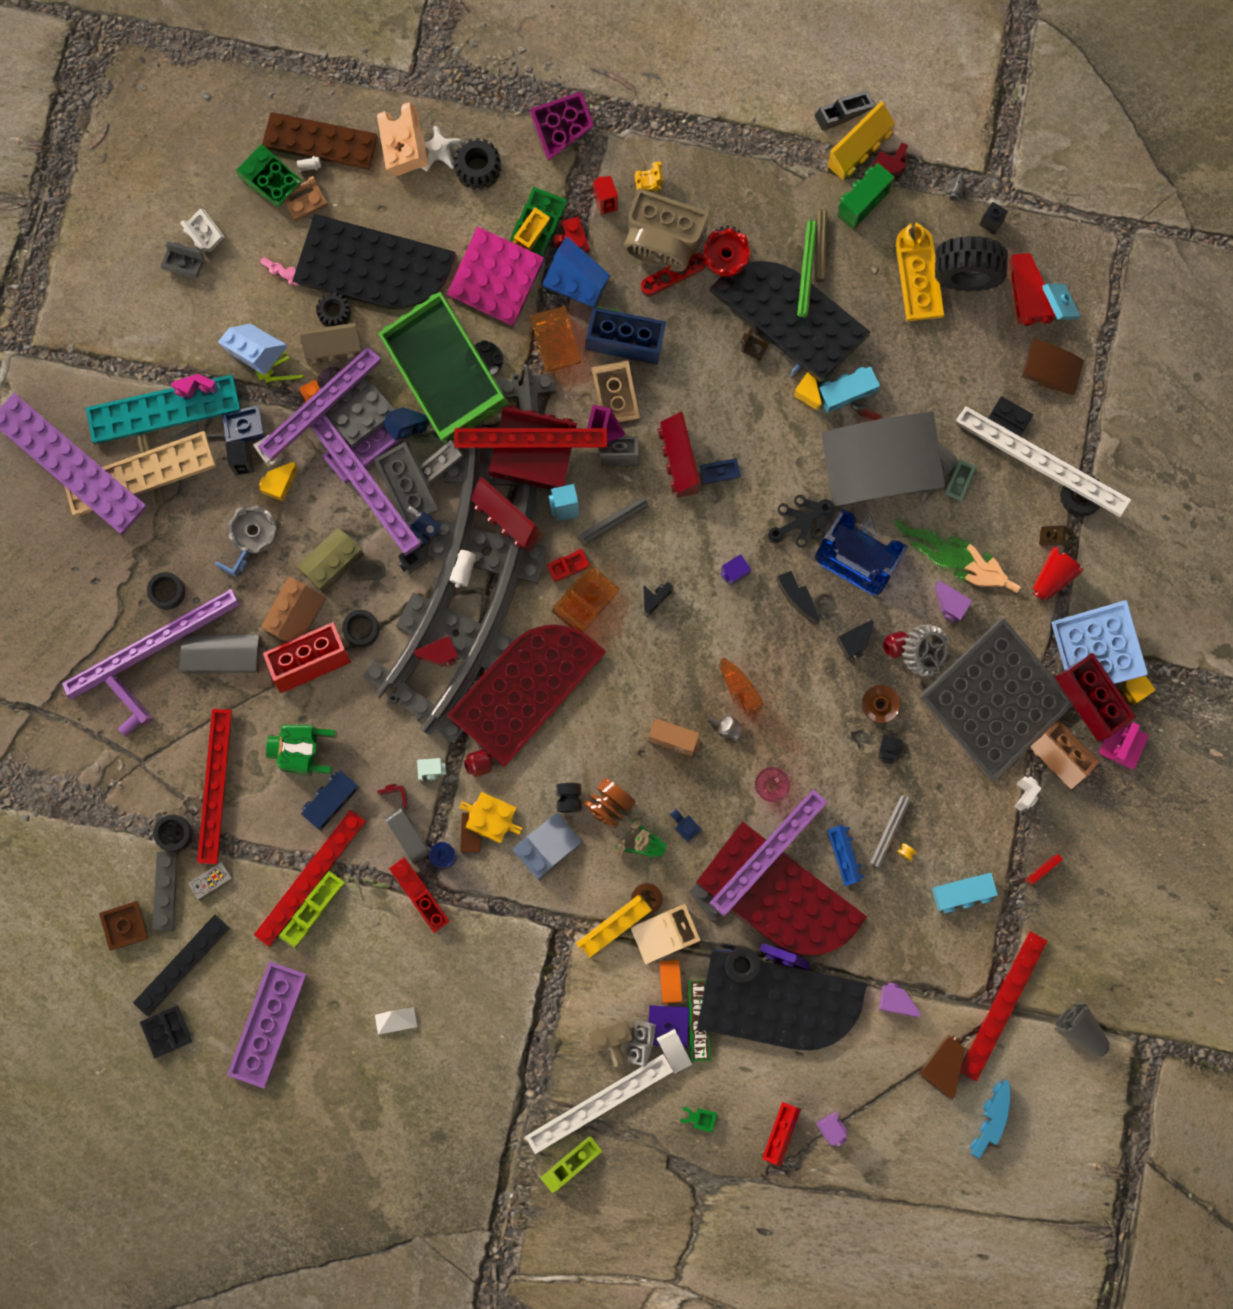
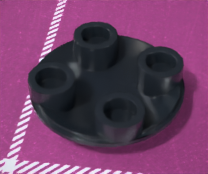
(491, 355)

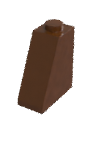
(944, 1066)

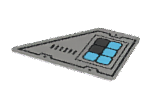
(869, 527)

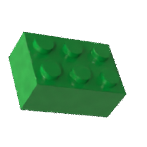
(865, 195)

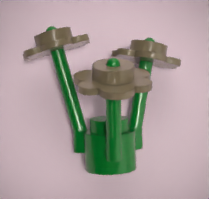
(642, 840)

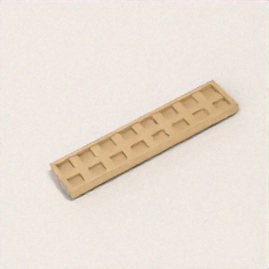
(156, 468)

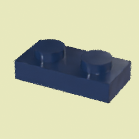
(720, 471)

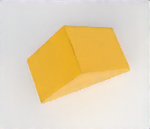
(808, 392)

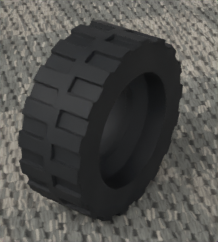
(1074, 507)

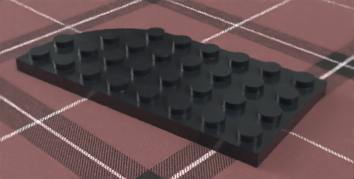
(371, 264)
(769, 299)
(780, 1005)

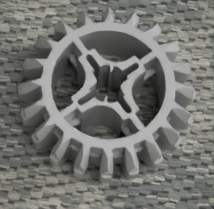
(932, 652)

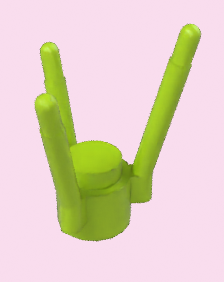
(267, 376)

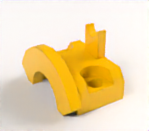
(650, 179)

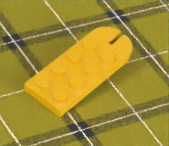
(917, 274)

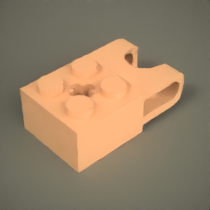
(402, 141)

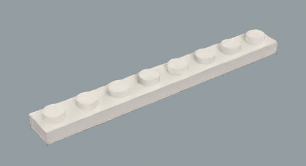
(599, 1104)

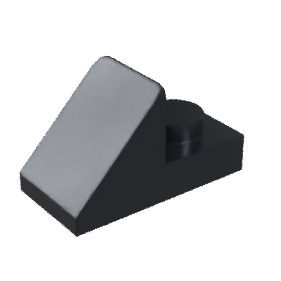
(652, 601)

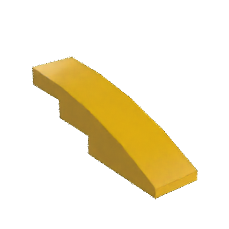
(531, 229)

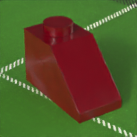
(438, 653)

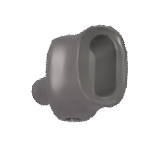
(727, 727)

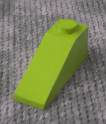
(571, 1164)

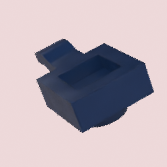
(686, 827)

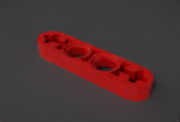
(675, 277)

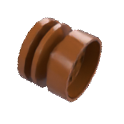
(609, 803)

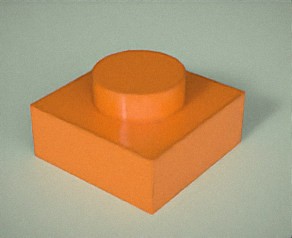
(309, 390)

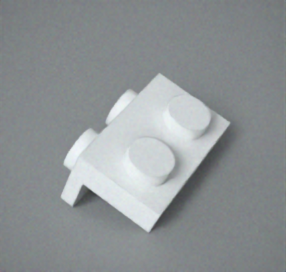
(203, 231)
(1029, 797)

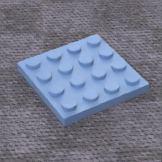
(1107, 634)

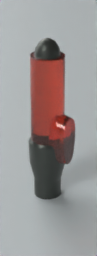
(864, 412)

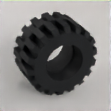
(475, 150)

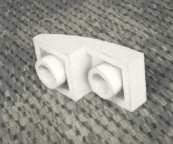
(674, 1051)

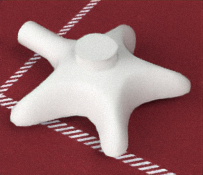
(439, 149)

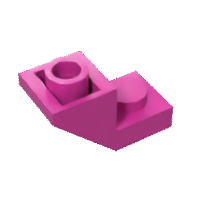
(188, 385)

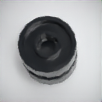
(569, 798)

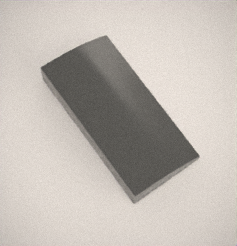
(219, 654)

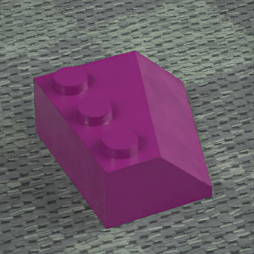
(561, 123)

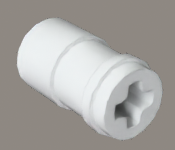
(462, 571)

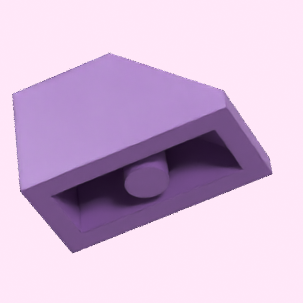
(951, 603)
(897, 1001)

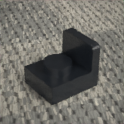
(889, 749)

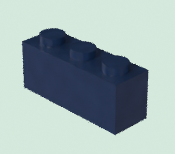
(329, 800)

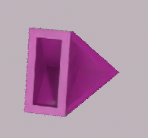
(604, 418)

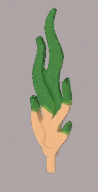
(968, 558)

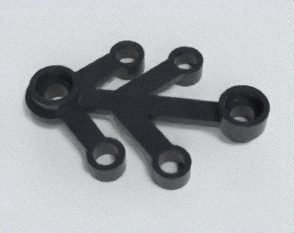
(803, 519)

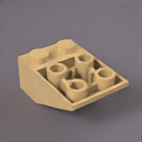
(665, 934)

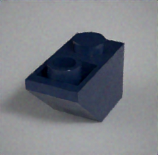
(405, 422)

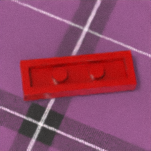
(781, 1134)

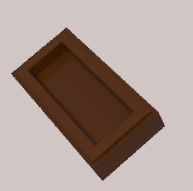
(469, 840)

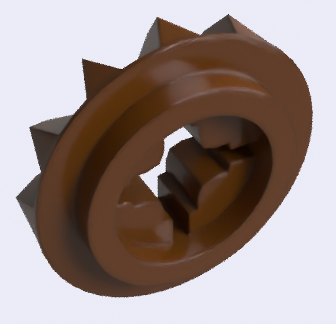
(654, 892)

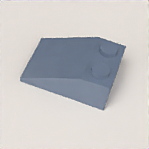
(547, 846)

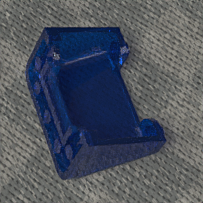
(858, 555)

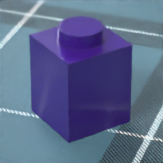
(735, 570)

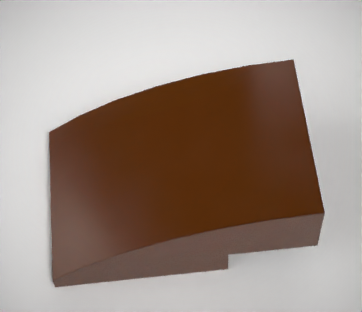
(1052, 367)

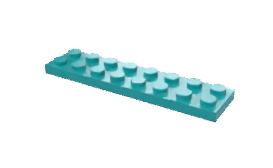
(159, 411)

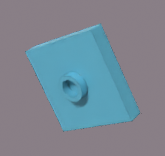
(1061, 301)

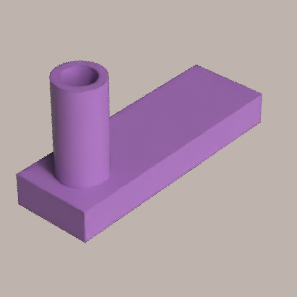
(140, 714)

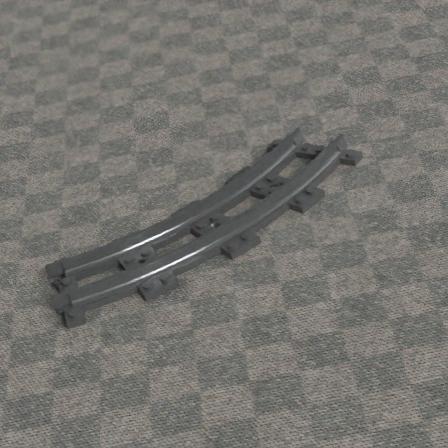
(431, 619)

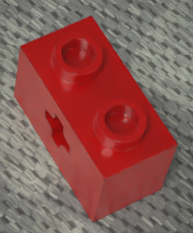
(605, 194)

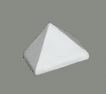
(396, 1020)

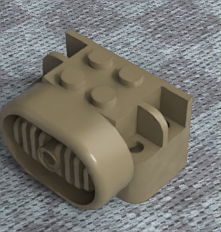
(664, 230)

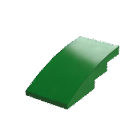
(550, 205)

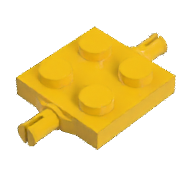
(490, 817)

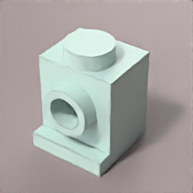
(431, 769)

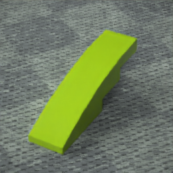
(312, 909)

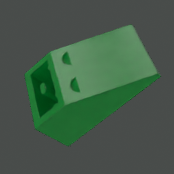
(268, 176)

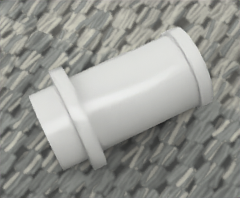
(309, 164)

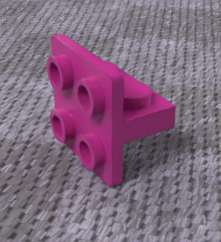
(1125, 745)

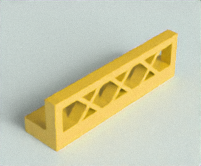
(614, 926)

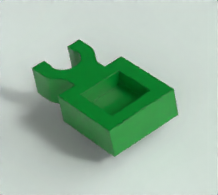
(702, 1119)

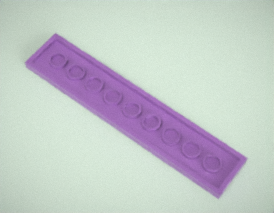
(69, 464)

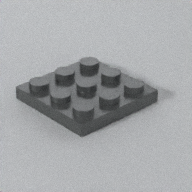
(359, 412)

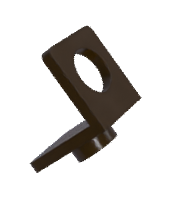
(748, 340)
(1056, 536)

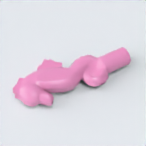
(275, 268)

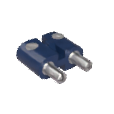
(423, 527)

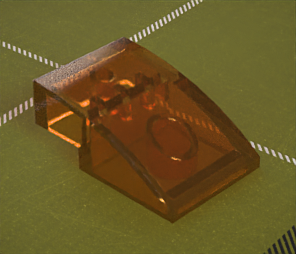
(555, 339)
(585, 599)
(740, 687)

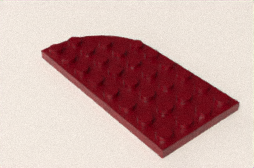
(524, 688)
(786, 900)

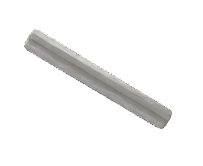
(890, 831)

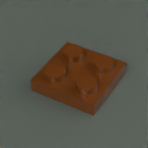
(123, 925)

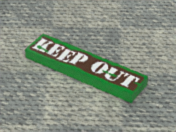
(698, 1038)

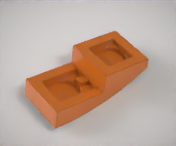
(670, 982)

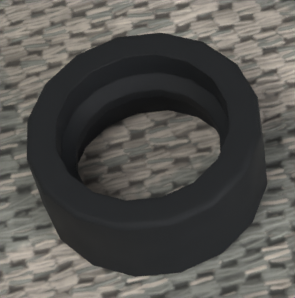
(155, 580)
(360, 614)
(157, 833)

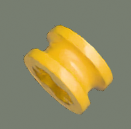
(907, 852)

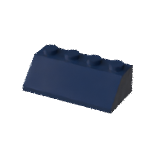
(625, 335)

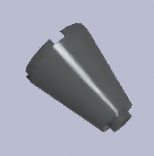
(1082, 1029)

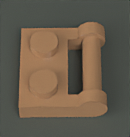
(307, 203)

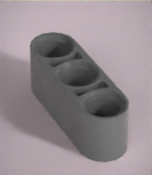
(407, 835)

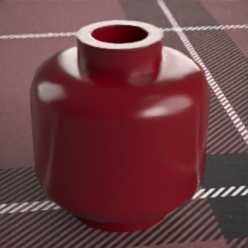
(893, 644)
(478, 763)

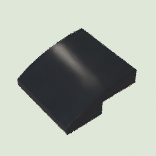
(165, 1032)

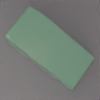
(960, 480)

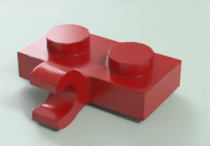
(573, 230)

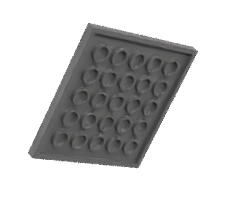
(996, 699)

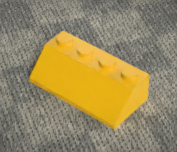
(861, 141)

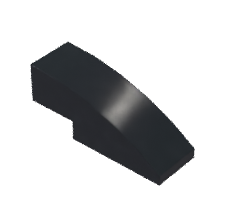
(844, 110)
(798, 597)

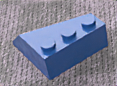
(576, 275)

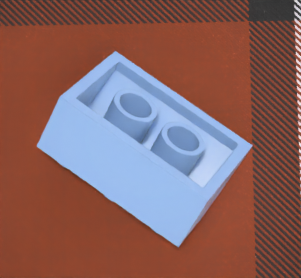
(252, 346)

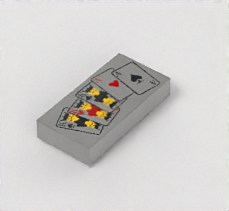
(210, 881)

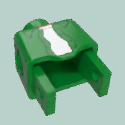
(297, 749)

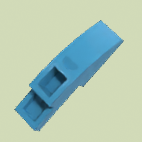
(997, 1112)

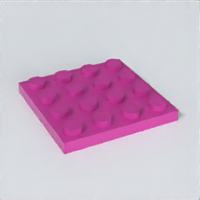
(495, 276)

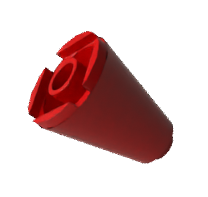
(1055, 574)

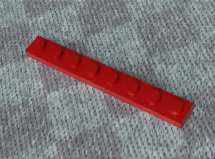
(530, 437)
(214, 786)
(309, 878)
(1002, 1006)

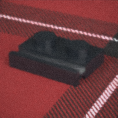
(1010, 416)

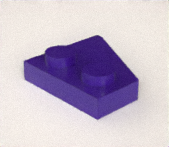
(788, 958)

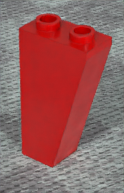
(1028, 291)

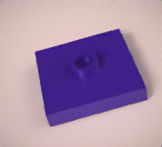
(667, 1019)

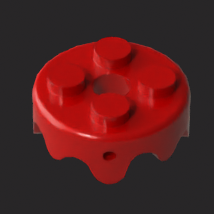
(731, 241)

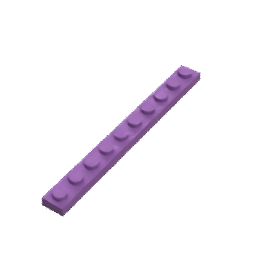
(365, 485)
(150, 644)

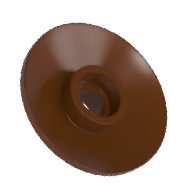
(882, 694)

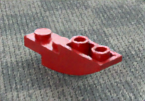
(419, 894)

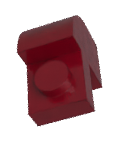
(894, 165)

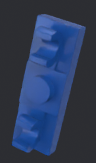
(844, 855)

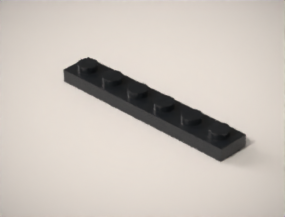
(181, 965)

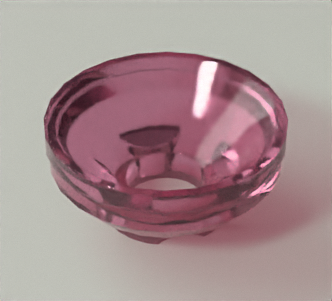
(777, 775)

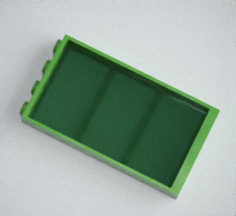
(443, 367)

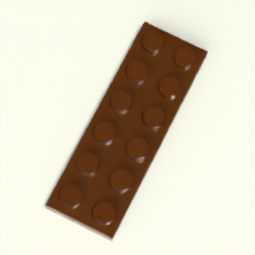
(319, 139)

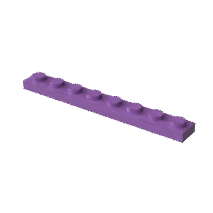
(319, 403)
(768, 852)

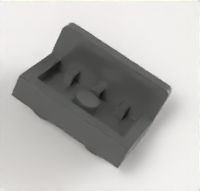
(183, 260)

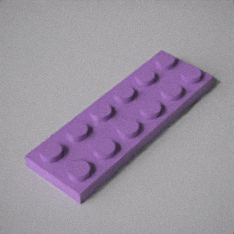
(267, 1025)

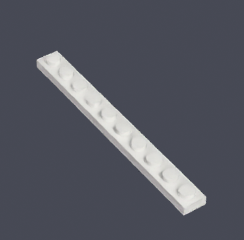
(1043, 461)

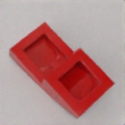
(568, 565)

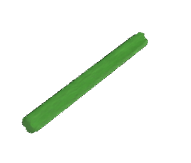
(807, 268)

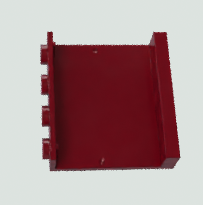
(531, 466)

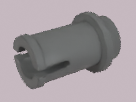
(956, 192)

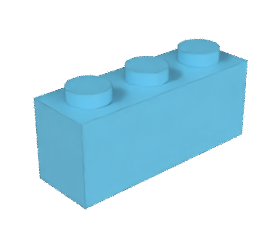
(848, 389)
(564, 503)
(965, 893)

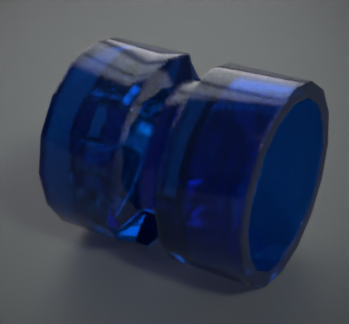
(443, 855)

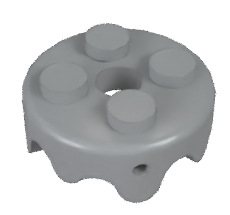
(244, 519)

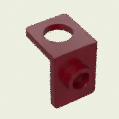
(392, 788)

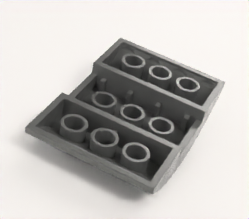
(883, 458)

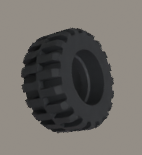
(971, 263)

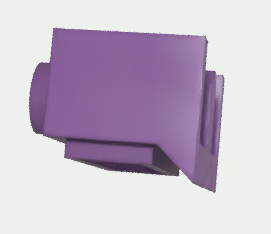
(833, 1129)

